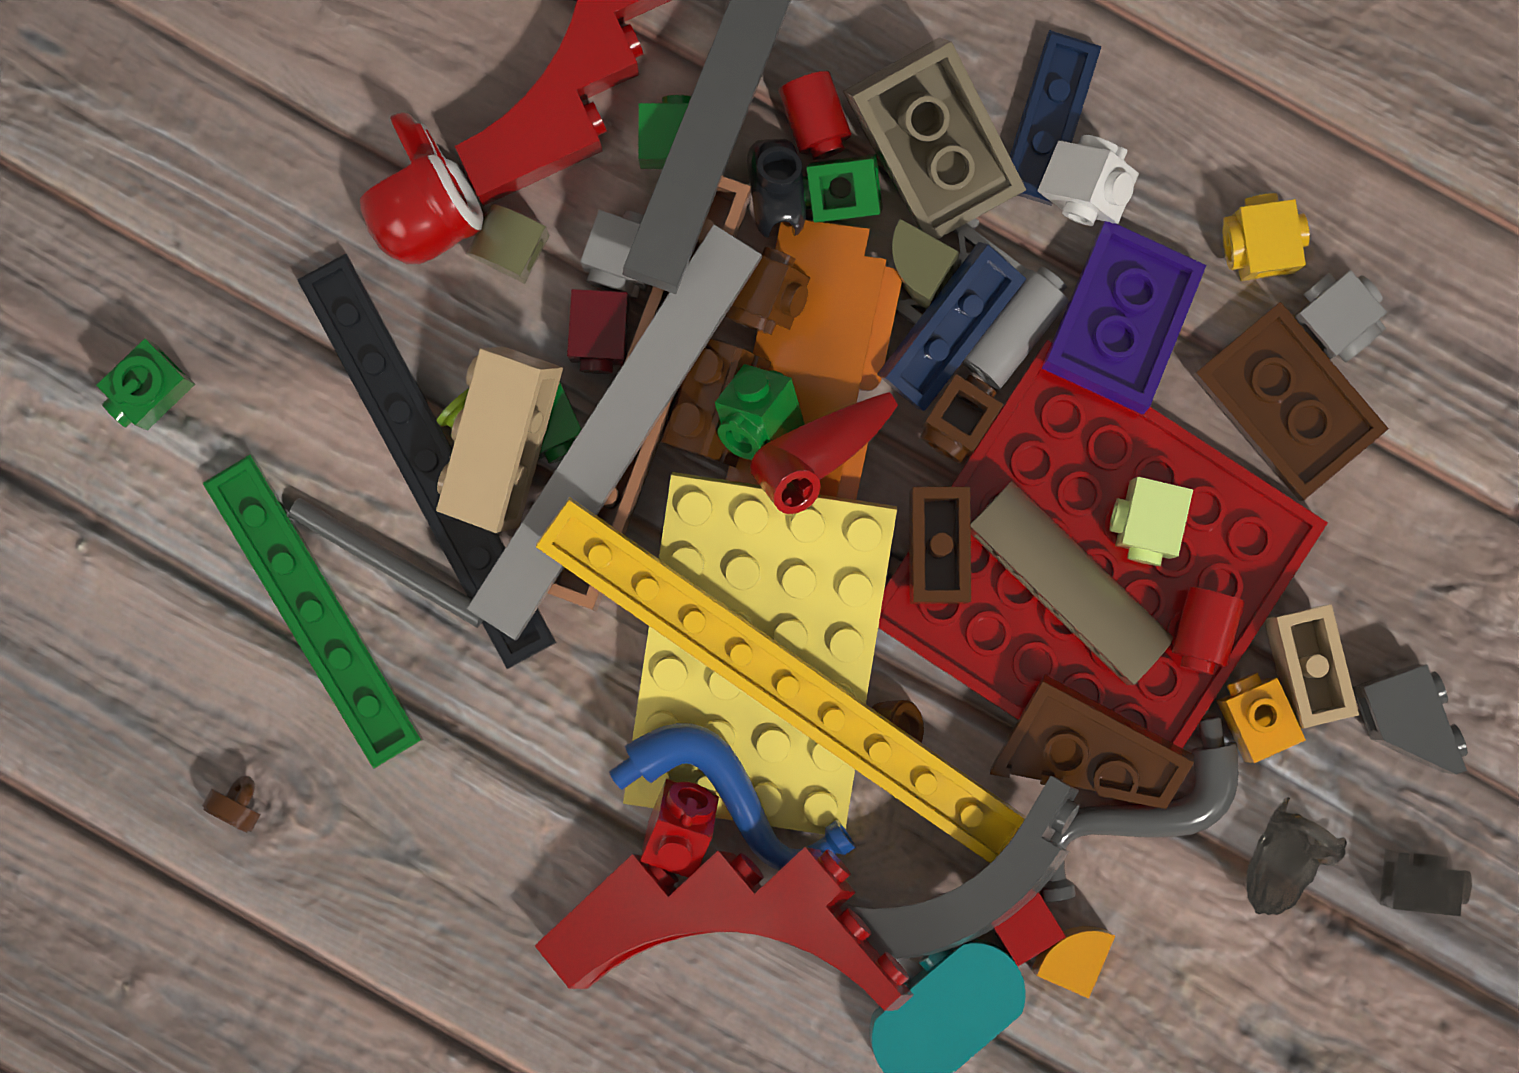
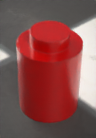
(815, 115)
(1207, 629)

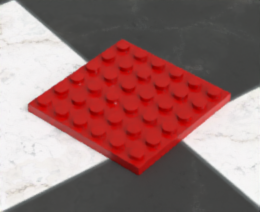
(1074, 461)

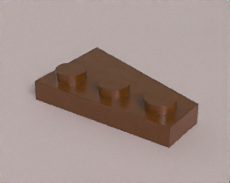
(1091, 749)

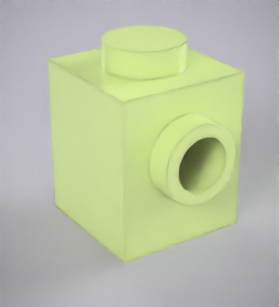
(1151, 520)

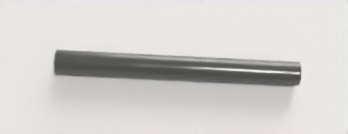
(384, 560)

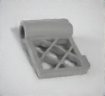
(1017, 325)

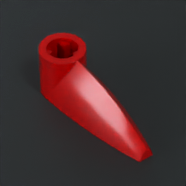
(797, 461)

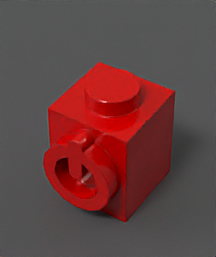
(680, 827)

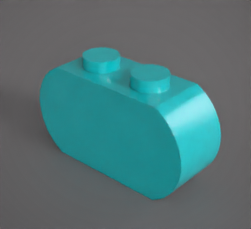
(955, 1011)

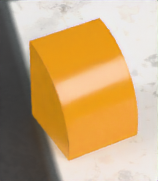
(1075, 959)

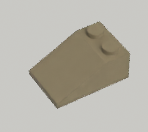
(935, 138)

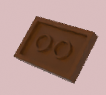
(1290, 402)

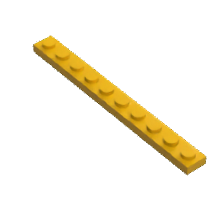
(779, 680)

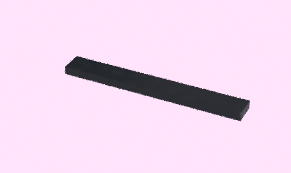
(410, 434)

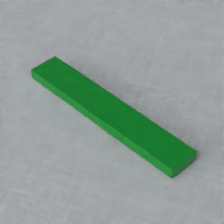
(312, 611)

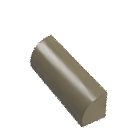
(1070, 584)

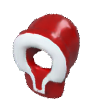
(423, 205)

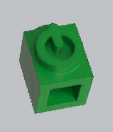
(143, 386)
(756, 410)

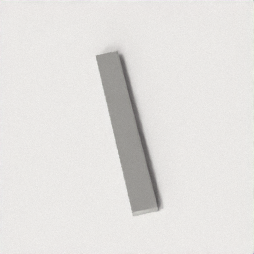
(618, 424)

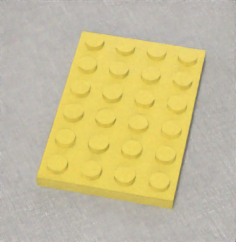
(806, 584)

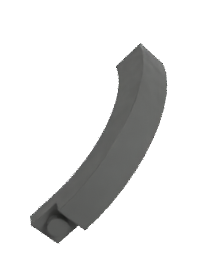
(986, 898)

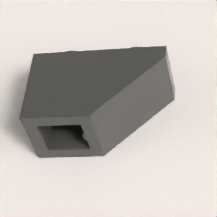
(1408, 716)

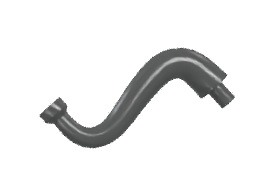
(1208, 802)

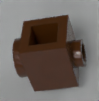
(771, 294)
(961, 418)

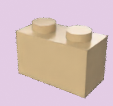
(1312, 665)

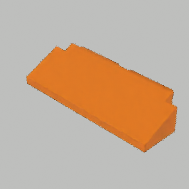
(836, 338)

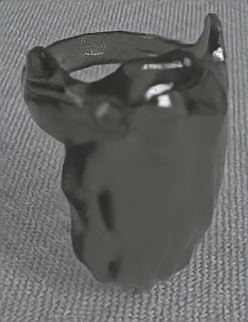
(1288, 860)

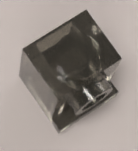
(1424, 884)

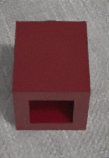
(598, 330)

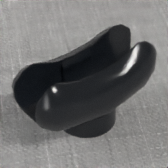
(776, 185)

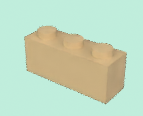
(498, 438)

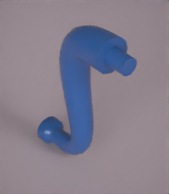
(696, 745)

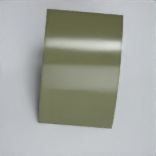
(509, 242)
(922, 263)

